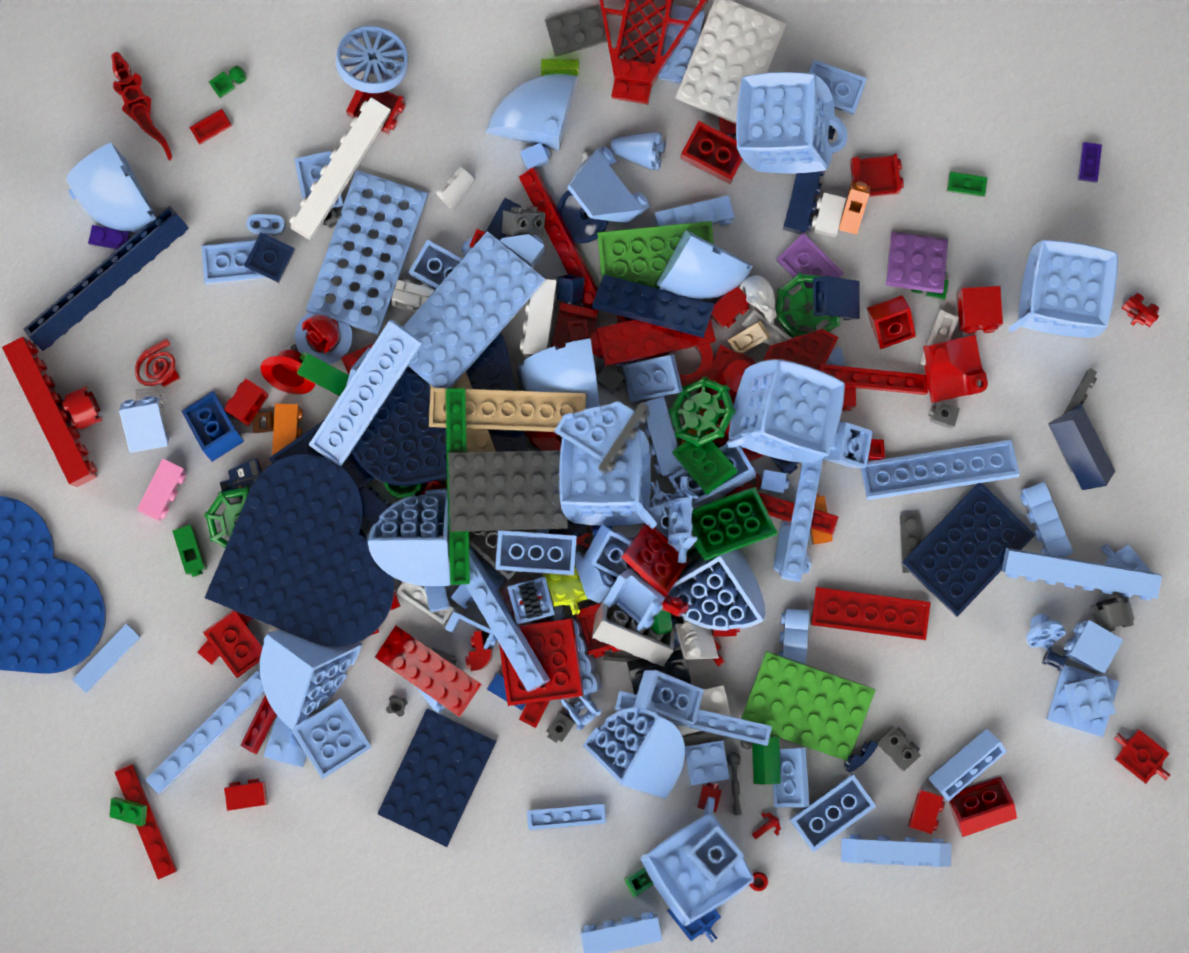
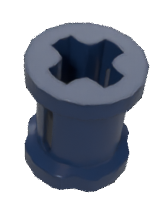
(1054, 659)

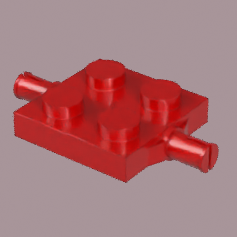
(1141, 756)

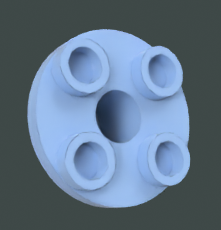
(1044, 632)

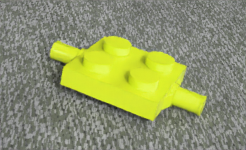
(565, 590)

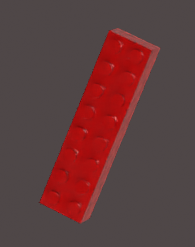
(49, 411)

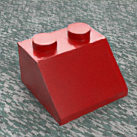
(891, 322)

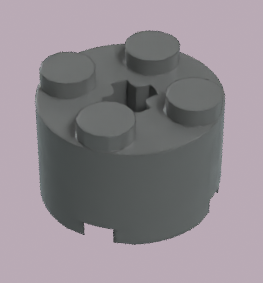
(1113, 613)

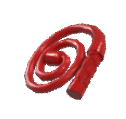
(156, 368)

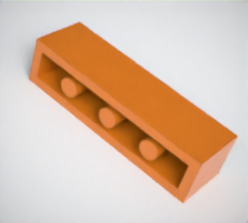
(286, 425)

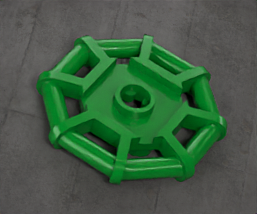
(796, 308)
(711, 415)
(228, 516)

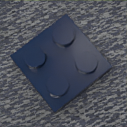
(269, 257)

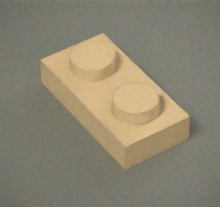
(749, 337)

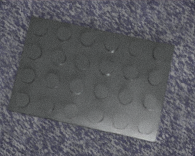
(505, 491)

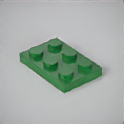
(705, 464)

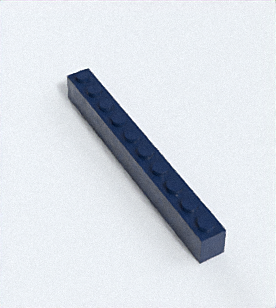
(106, 278)

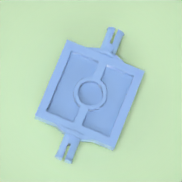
(1124, 558)

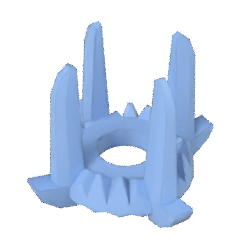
(582, 720)

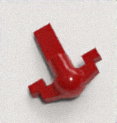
(773, 822)

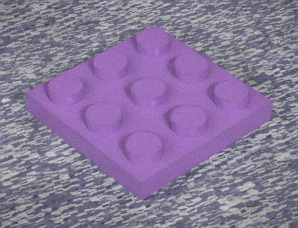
(916, 262)

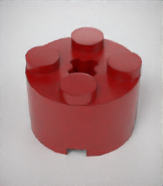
(82, 408)

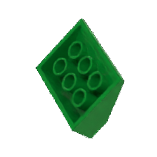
(731, 524)

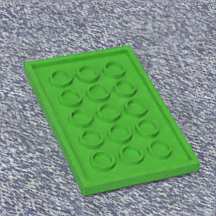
(644, 252)
(808, 705)

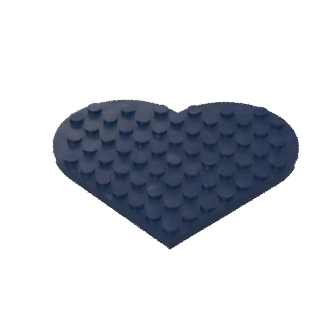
(402, 446)
(301, 556)

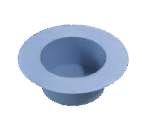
(331, 357)

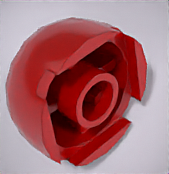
(322, 332)

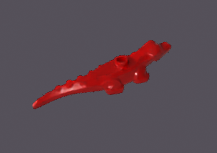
(135, 102)

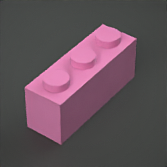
(162, 490)

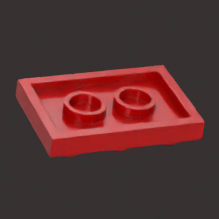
(234, 643)

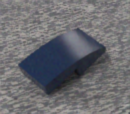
(856, 761)

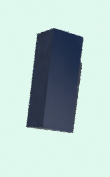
(1082, 449)

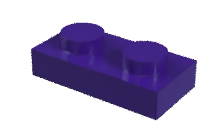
(1089, 162)
(107, 237)

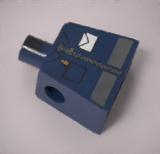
(242, 476)

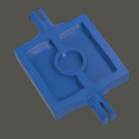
(699, 926)

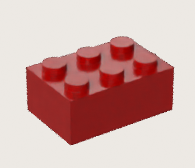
(712, 152)

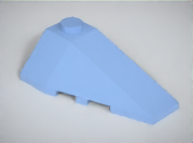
(284, 746)

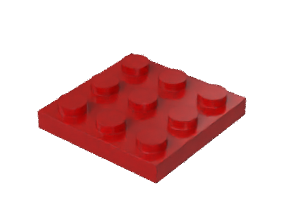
(654, 559)

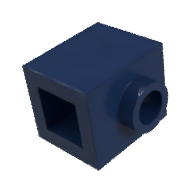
(570, 288)

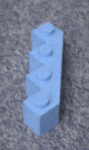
(902, 852)

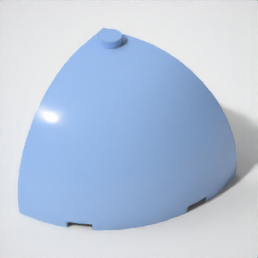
(535, 111)
(110, 191)
(702, 269)
(562, 371)
(413, 539)
(720, 593)
(302, 674)
(639, 750)

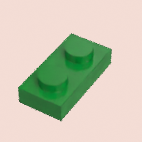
(967, 184)
(128, 811)

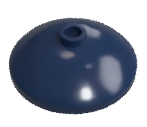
(575, 218)

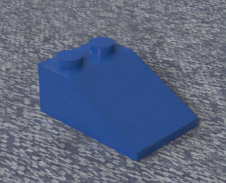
(212, 426)

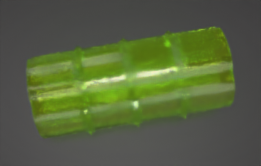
(560, 66)

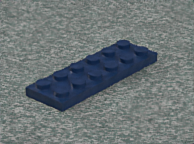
(653, 306)

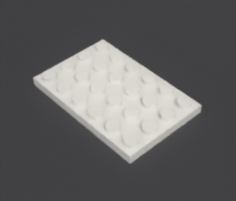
(730, 47)

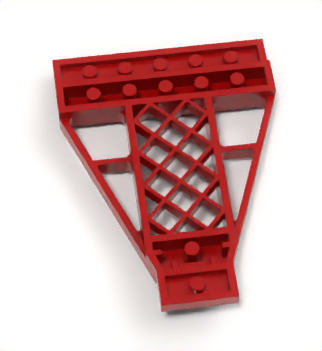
(634, 78)

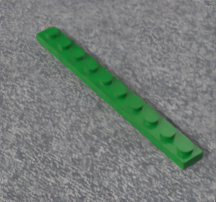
(456, 443)

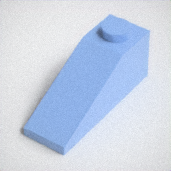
(594, 580)

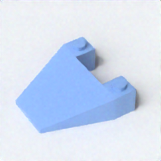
(603, 193)

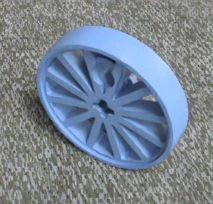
(371, 60)

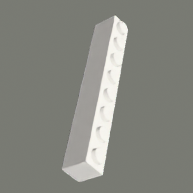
(340, 169)

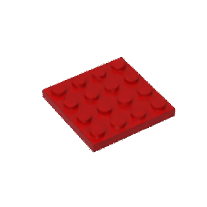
(558, 653)

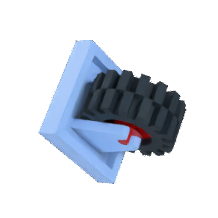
(531, 600)

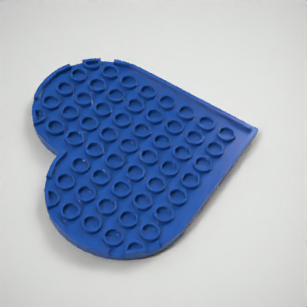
(47, 605)

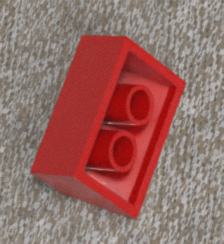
(982, 806)

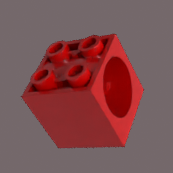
(979, 309)

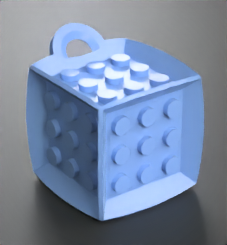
(786, 123)
(1067, 289)
(786, 411)
(610, 499)
(682, 882)

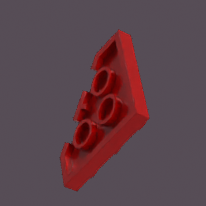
(805, 349)

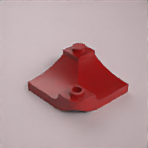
(954, 369)

